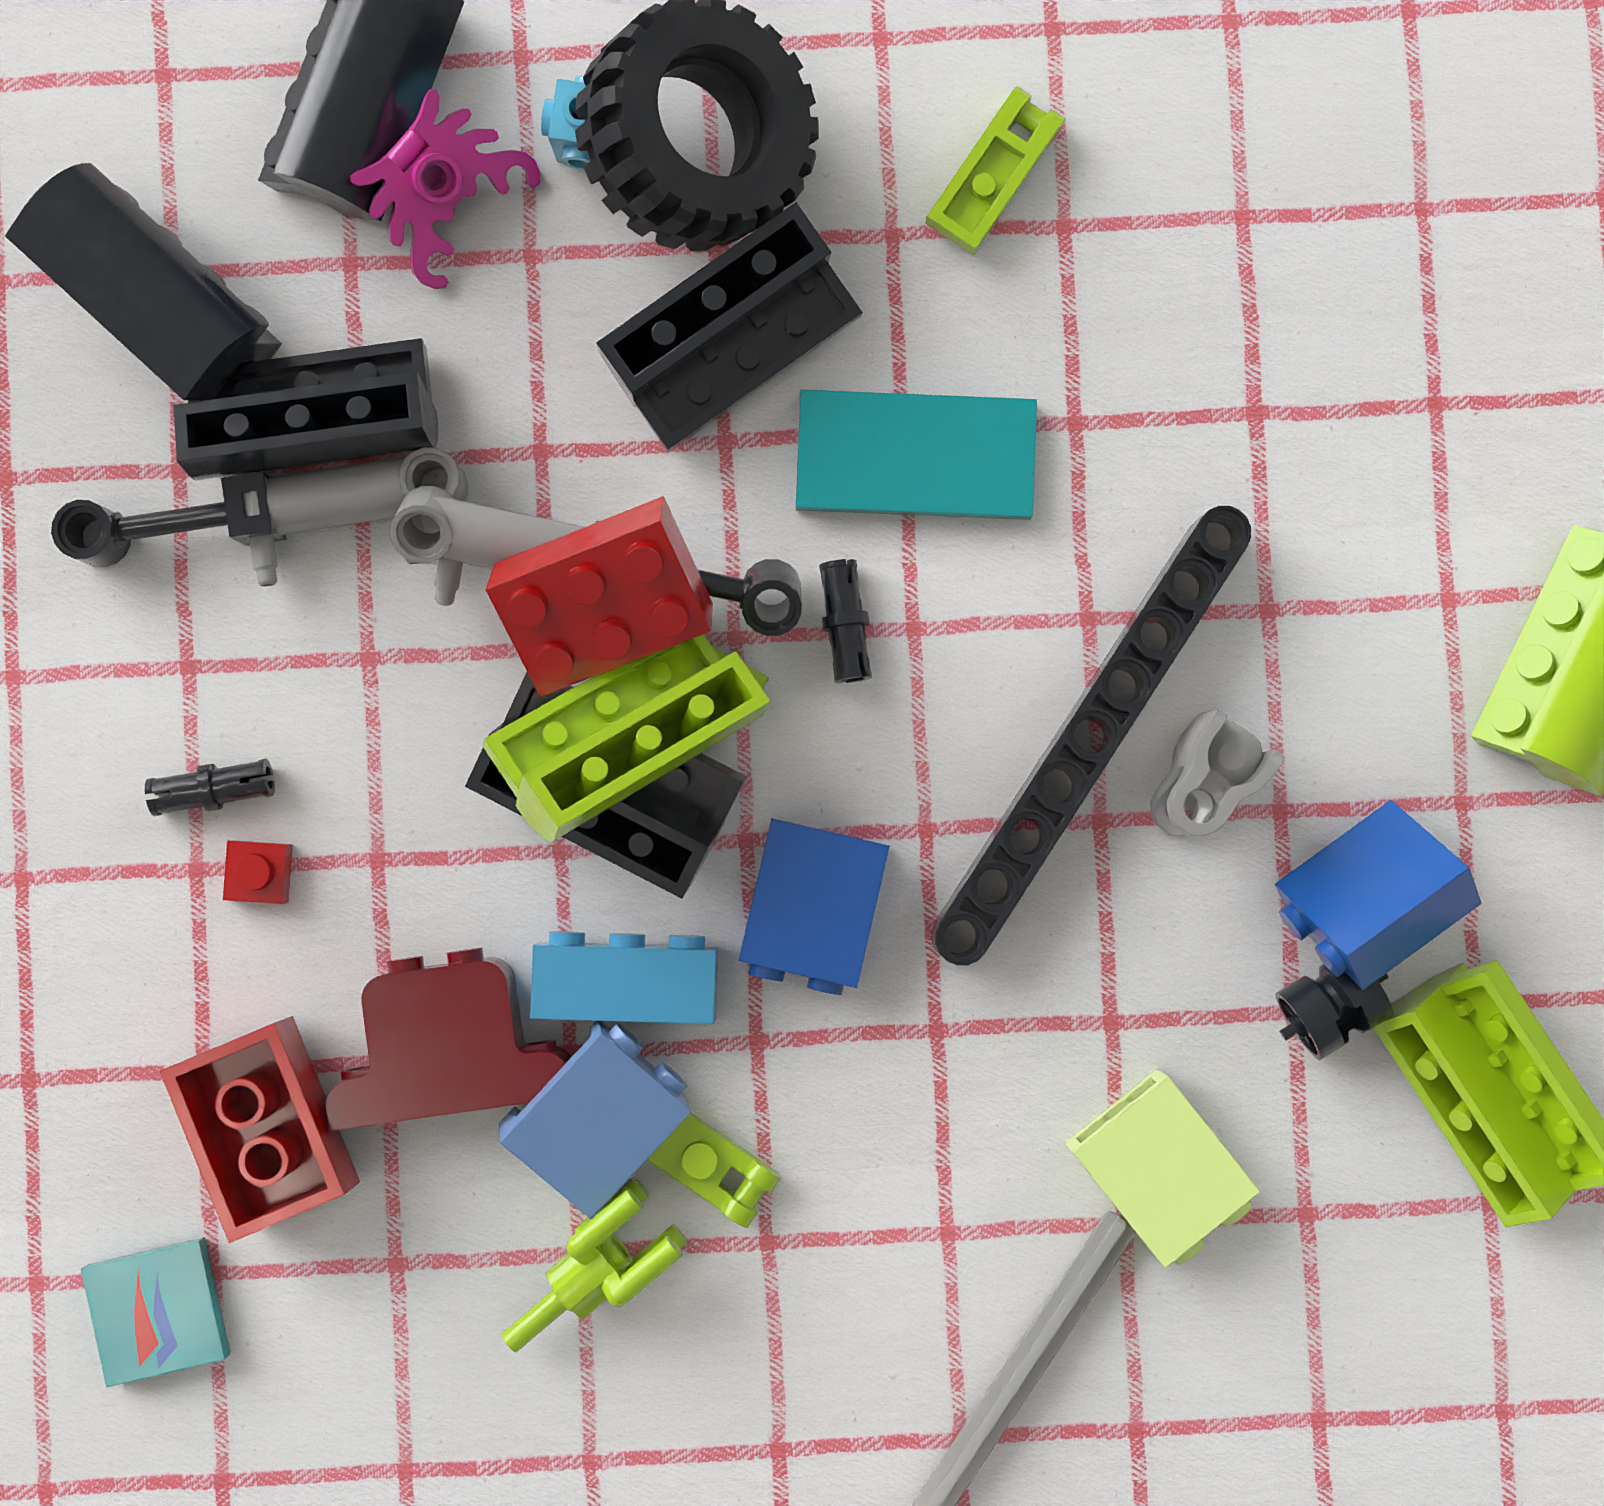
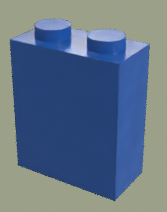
(1376, 895)
(813, 906)

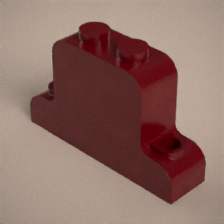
(442, 1044)

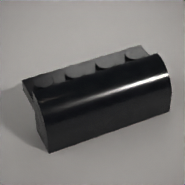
(356, 96)
(140, 282)
(729, 328)
(310, 411)
(653, 833)

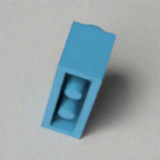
(624, 979)

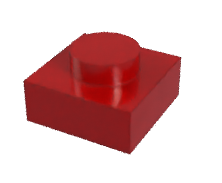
(257, 872)

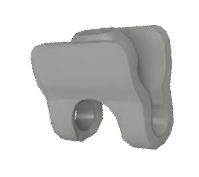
(1218, 768)

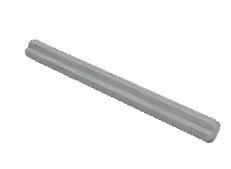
(1027, 1362)

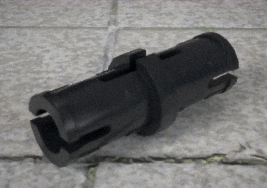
(845, 621)
(209, 787)

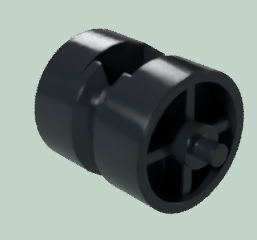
(1328, 1008)

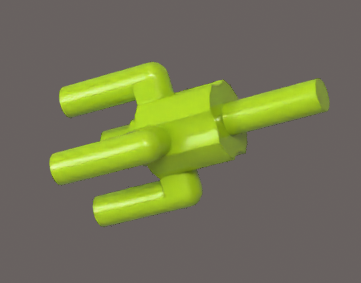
(599, 1267)

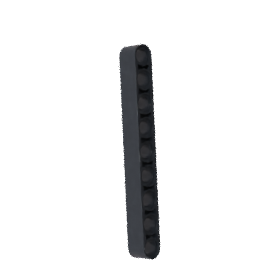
(1114, 717)

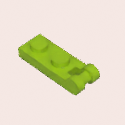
(993, 172)
(701, 1159)

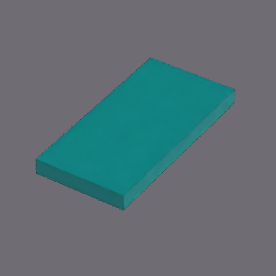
(916, 454)

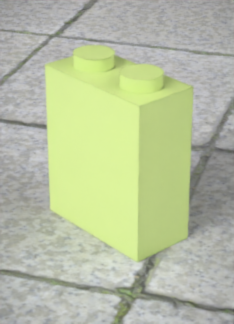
(1164, 1169)

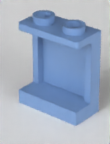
(597, 1118)

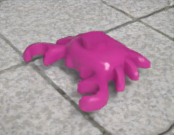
(431, 175)

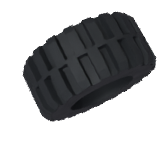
(752, 84)

